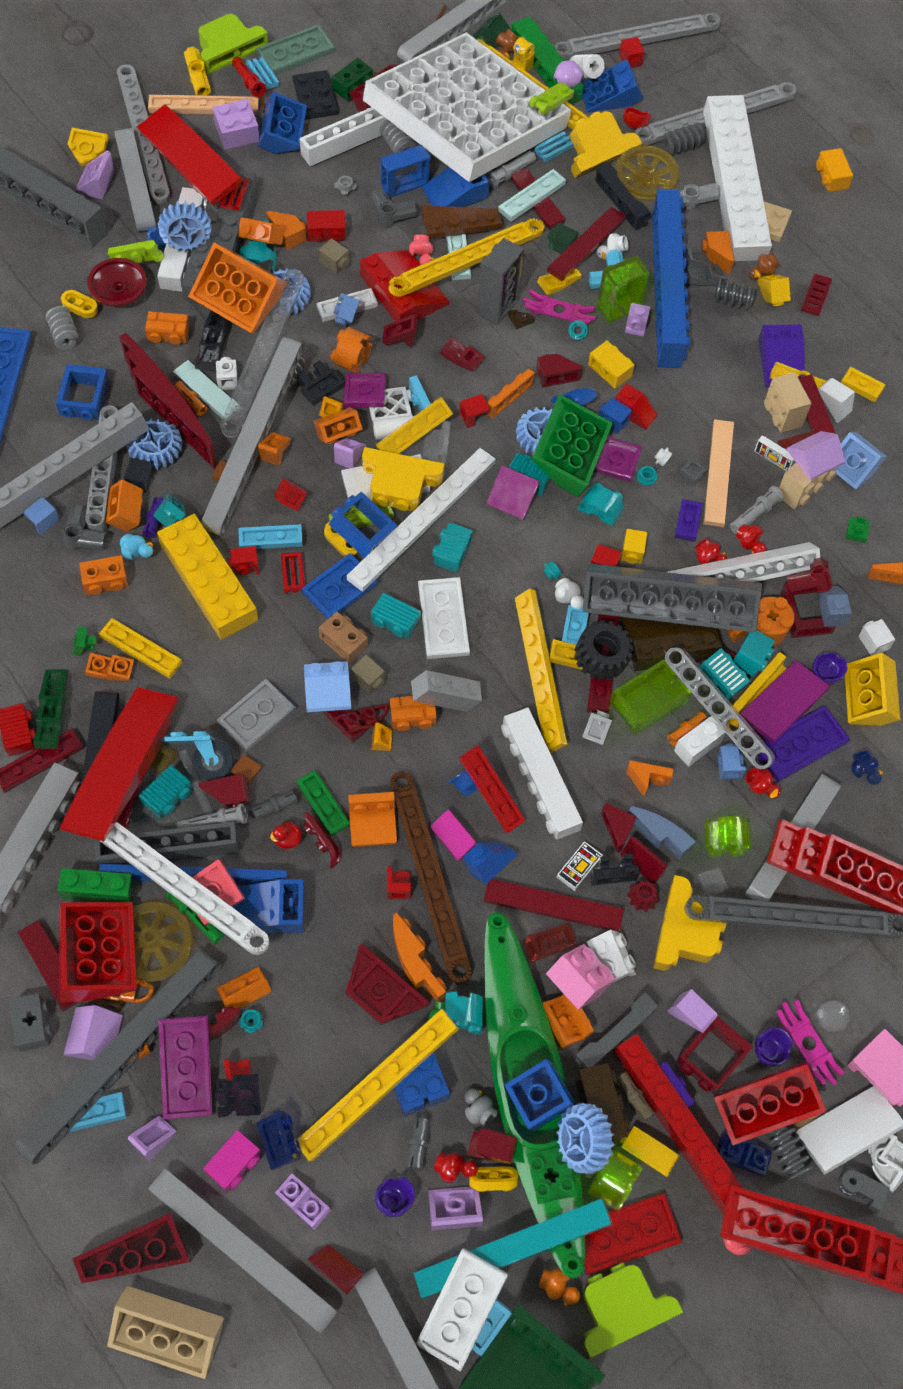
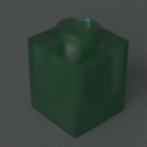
(561, 238)

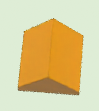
(330, 406)
(381, 738)

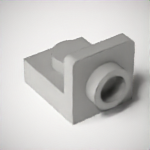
(597, 727)

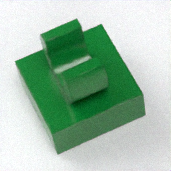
(857, 529)
(82, 641)

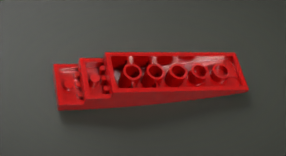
(189, 155)
(120, 764)
(838, 866)
(814, 1238)

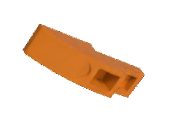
(410, 951)

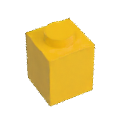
(634, 546)

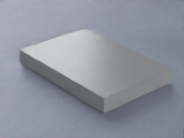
(256, 715)

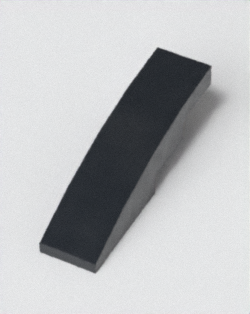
(212, 342)

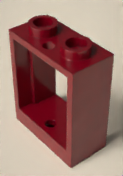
(807, 627)
(727, 1036)

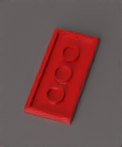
(635, 1232)

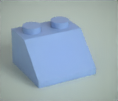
(860, 459)
(327, 686)

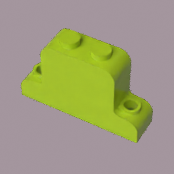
(227, 39)
(622, 1308)

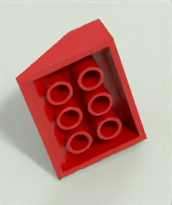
(381, 267)
(96, 950)

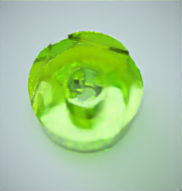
(727, 835)
(615, 1180)

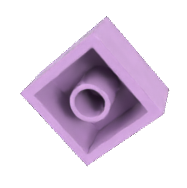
(236, 124)

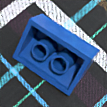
(282, 124)

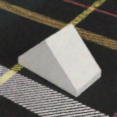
(837, 398)

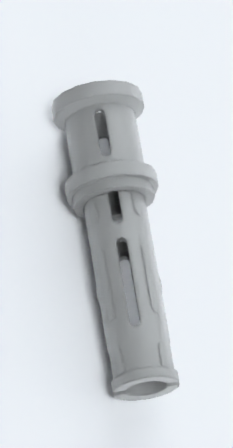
(504, 172)
(762, 505)
(223, 815)

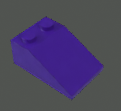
(781, 345)

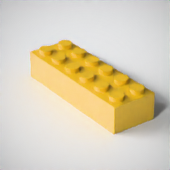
(207, 576)

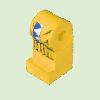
(524, 54)

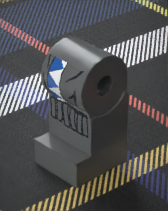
(865, 1188)

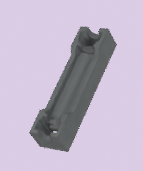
(595, 1053)

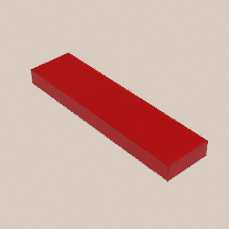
(492, 789)

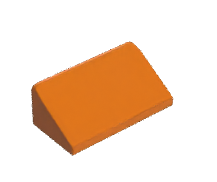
(244, 989)

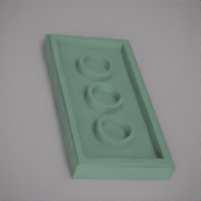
(296, 49)

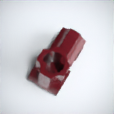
(816, 579)

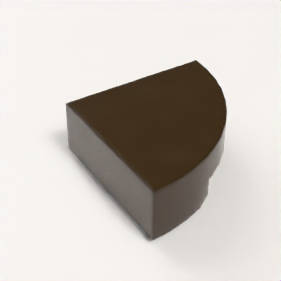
(520, 319)

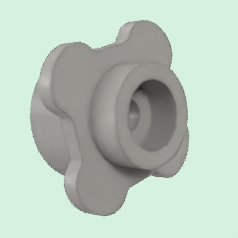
(345, 185)

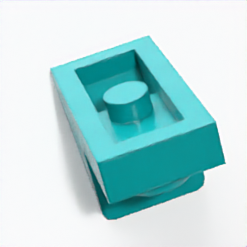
(169, 511)

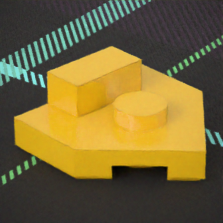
(87, 145)

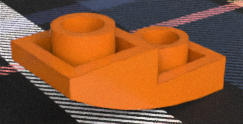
(108, 668)

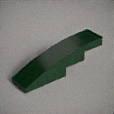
(51, 709)

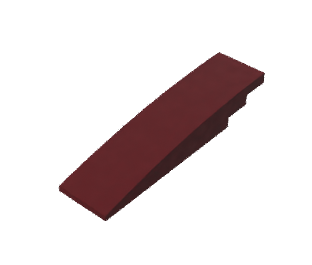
(165, 399)

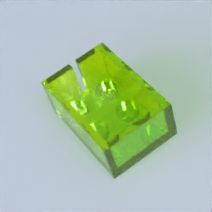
(625, 285)
(649, 697)

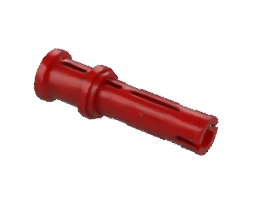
(251, 79)

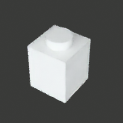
(876, 637)

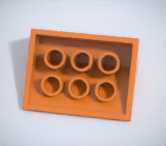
(236, 288)

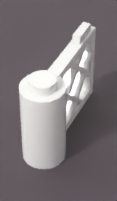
(391, 421)

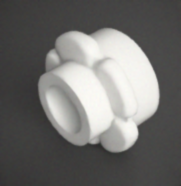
(662, 456)

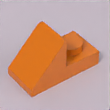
(272, 448)
(644, 773)

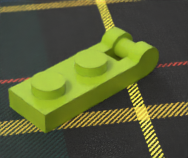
(552, 98)
(138, 252)

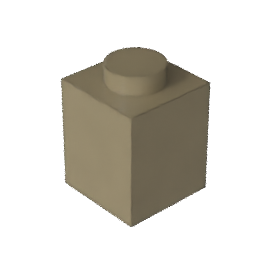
(334, 256)
(368, 674)

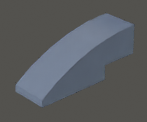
(662, 831)

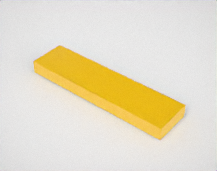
(415, 427)
(140, 648)

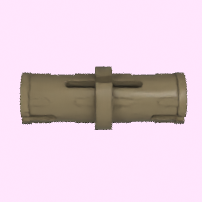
(634, 1096)

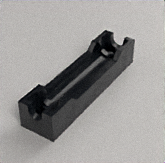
(621, 197)

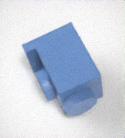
(345, 310)
(730, 762)

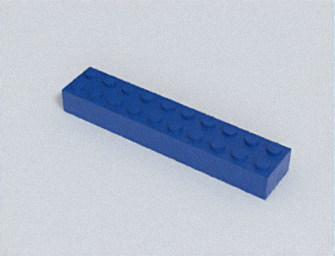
(670, 279)

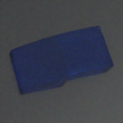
(744, 1155)

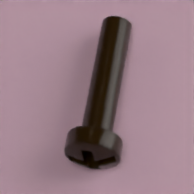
(118, 1005)

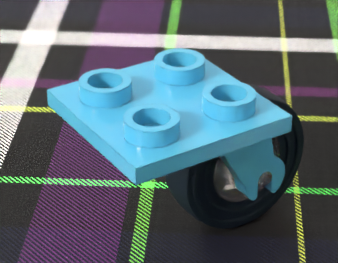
(211, 758)

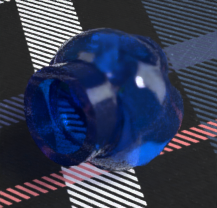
(866, 764)

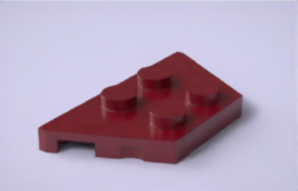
(381, 990)

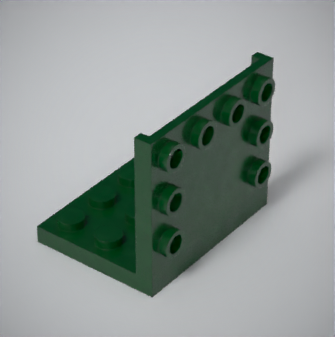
(531, 1358)

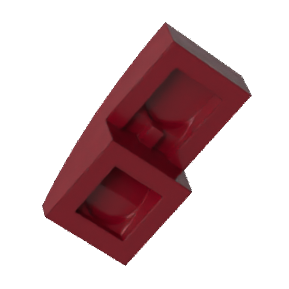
(460, 355)

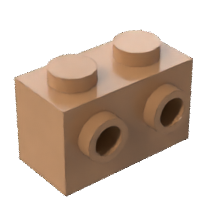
(343, 637)

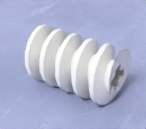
(590, 64)

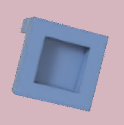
(42, 515)

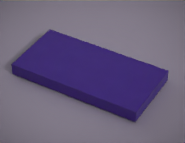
(805, 743)

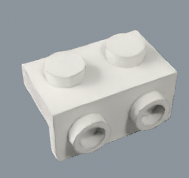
(612, 952)

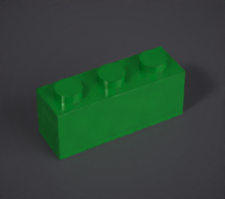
(95, 886)

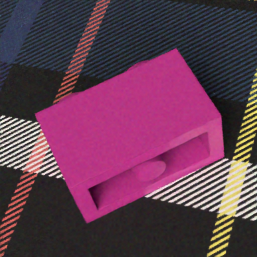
(233, 1161)

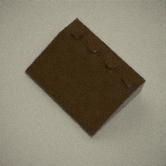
(654, 638)

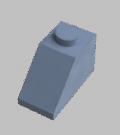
(834, 607)

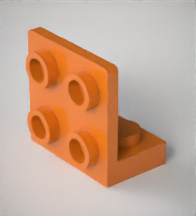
(372, 819)

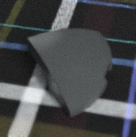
(701, 270)

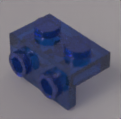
(278, 1140)

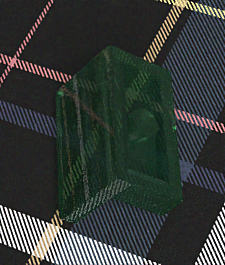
(491, 29)

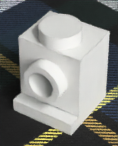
(226, 370)

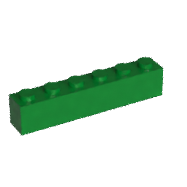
(546, 56)

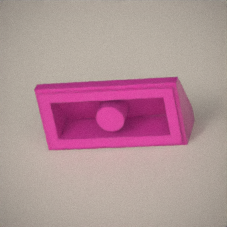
(453, 835)

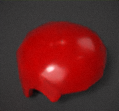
(635, 118)

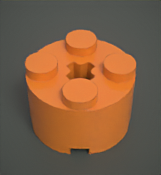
(351, 349)
(775, 618)

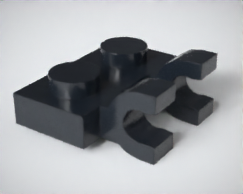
(324, 385)
(623, 873)
(245, 1099)

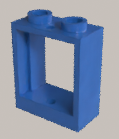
(409, 181)
(86, 376)
(355, 536)

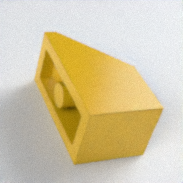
(775, 289)

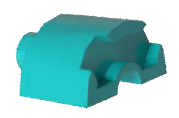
(258, 252)
(603, 503)
(465, 1011)

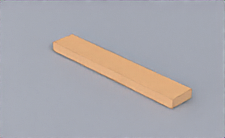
(196, 104)
(718, 473)

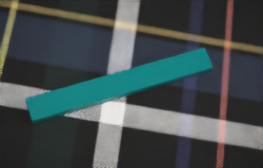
(522, 1244)

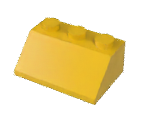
(872, 691)

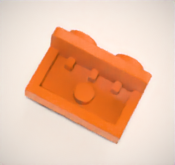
(567, 1022)

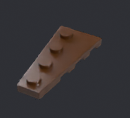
(451, 221)

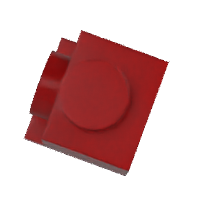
(244, 560)

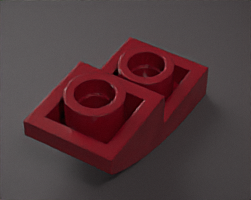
(226, 1020)

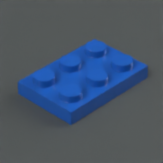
(332, 590)

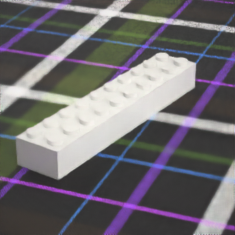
(737, 176)

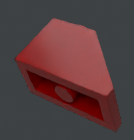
(642, 411)

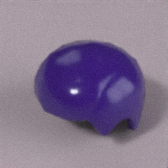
(830, 667)
(773, 1047)
(395, 1197)

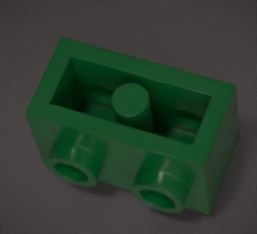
(350, 78)

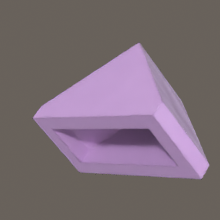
(348, 452)
(692, 1010)
(152, 1137)

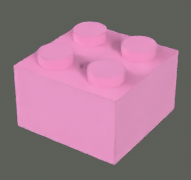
(581, 976)

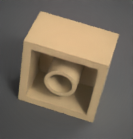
(787, 402)

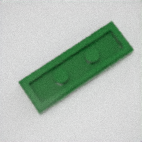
(323, 803)

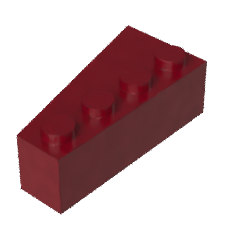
(140, 1250)

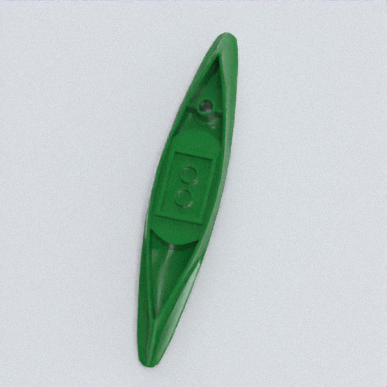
(517, 1042)

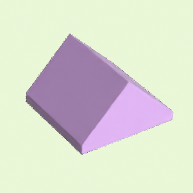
(96, 176)
(817, 454)
(91, 1031)
(454, 1208)

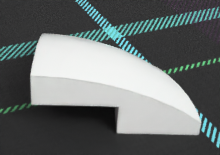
(888, 1162)

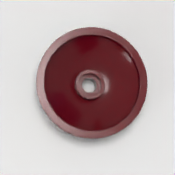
(117, 282)

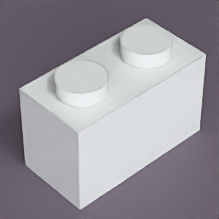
(699, 741)

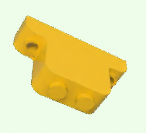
(599, 142)
(399, 478)
(682, 935)

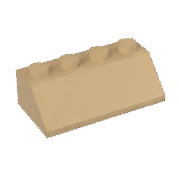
(165, 1331)

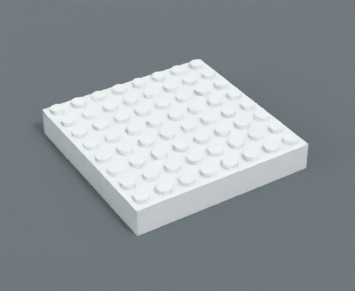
(464, 106)

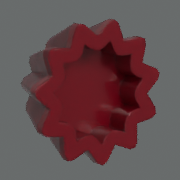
(643, 895)

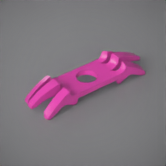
(546, 306)
(814, 1057)

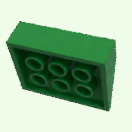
(571, 445)

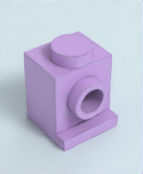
(637, 319)

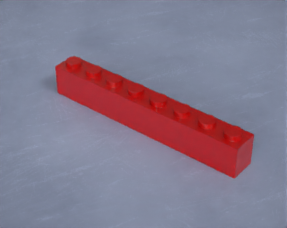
(677, 1120)

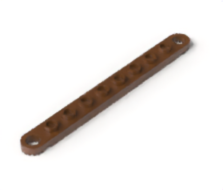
(430, 878)

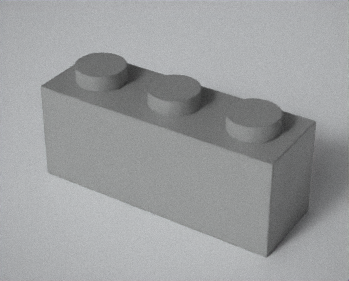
(446, 691)

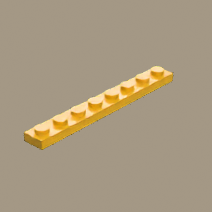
(540, 670)
(377, 1085)

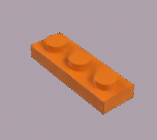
(510, 393)

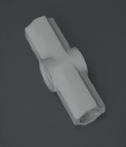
(695, 195)

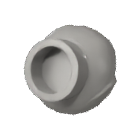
(481, 1108)

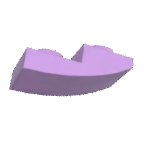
(303, 1201)

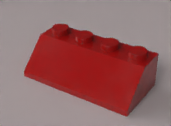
(769, 1103)

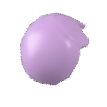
(568, 73)

